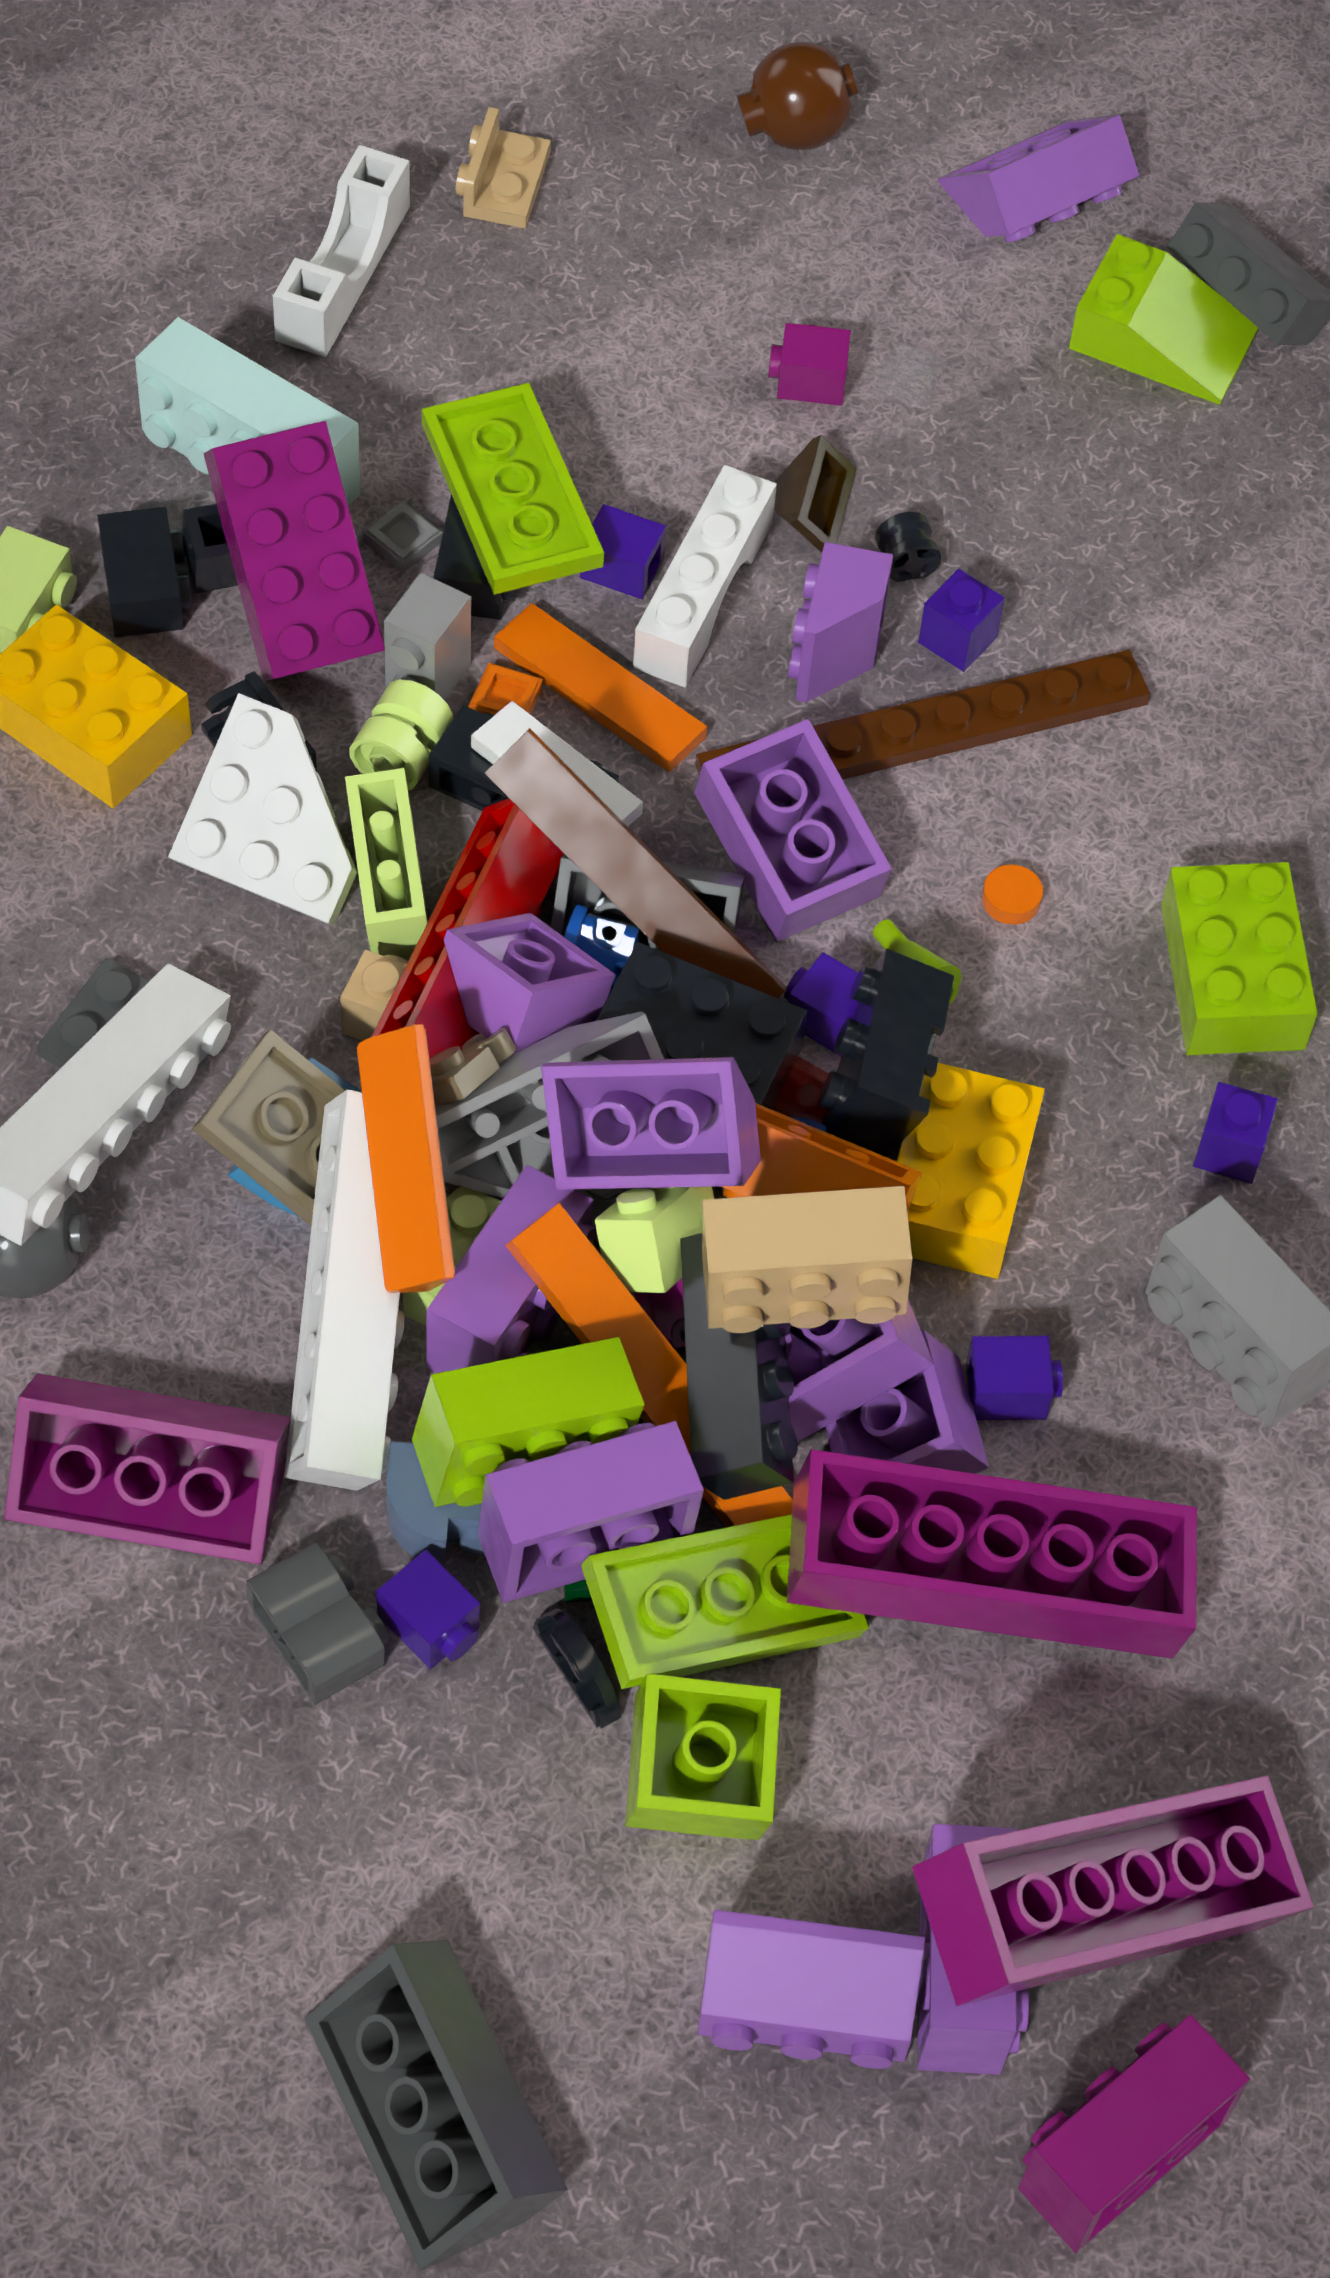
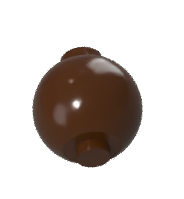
(799, 96)

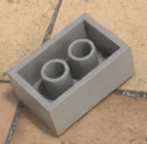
(1242, 1311)

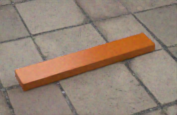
(602, 1308)

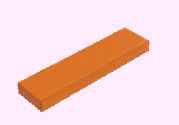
(600, 687)

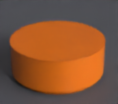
(1012, 894)

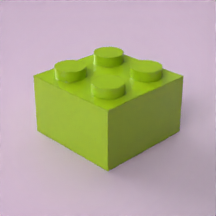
(703, 1757)

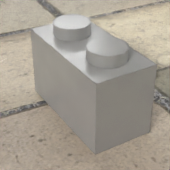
(429, 636)

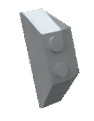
(505, 1120)

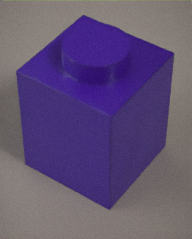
(631, 551)
(961, 620)
(826, 996)
(1235, 1132)
(1012, 1377)
(429, 1611)

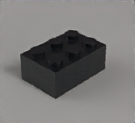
(711, 1017)

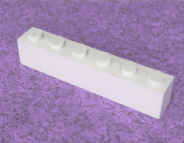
(105, 1095)
(346, 1319)

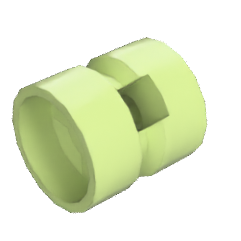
(401, 731)

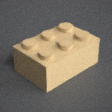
(806, 1258)

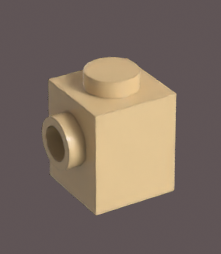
(369, 993)

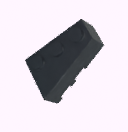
(886, 1053)

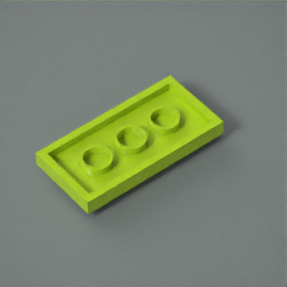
(512, 488)
(706, 1602)

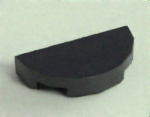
(579, 1666)

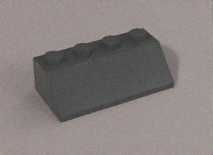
(434, 2101)

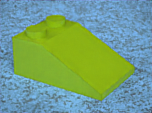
(1161, 322)

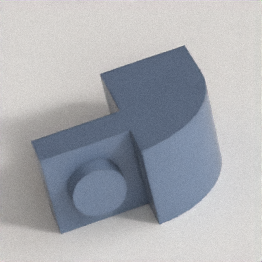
(412, 1513)

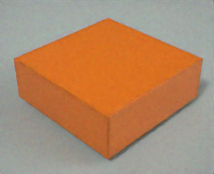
(503, 685)

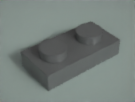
(89, 1011)

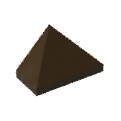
(815, 492)

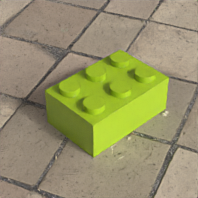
(1238, 958)
(520, 1411)

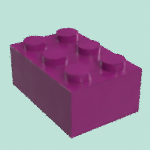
(1130, 2130)

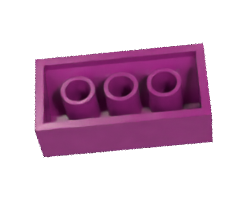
(146, 1468)

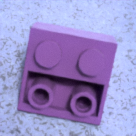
(841, 620)

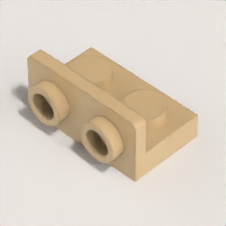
(502, 173)

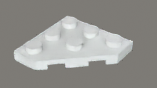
(267, 817)

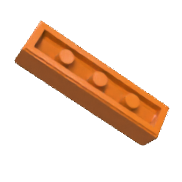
(405, 1160)

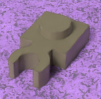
(459, 1072)

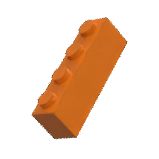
(810, 1160)

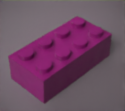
(294, 550)

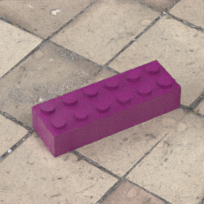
(993, 1554)
(1110, 1888)

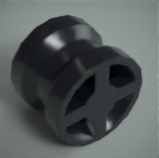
(909, 541)

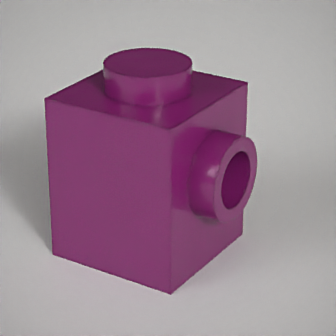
(811, 363)

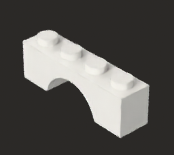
(321, 293)
(686, 603)

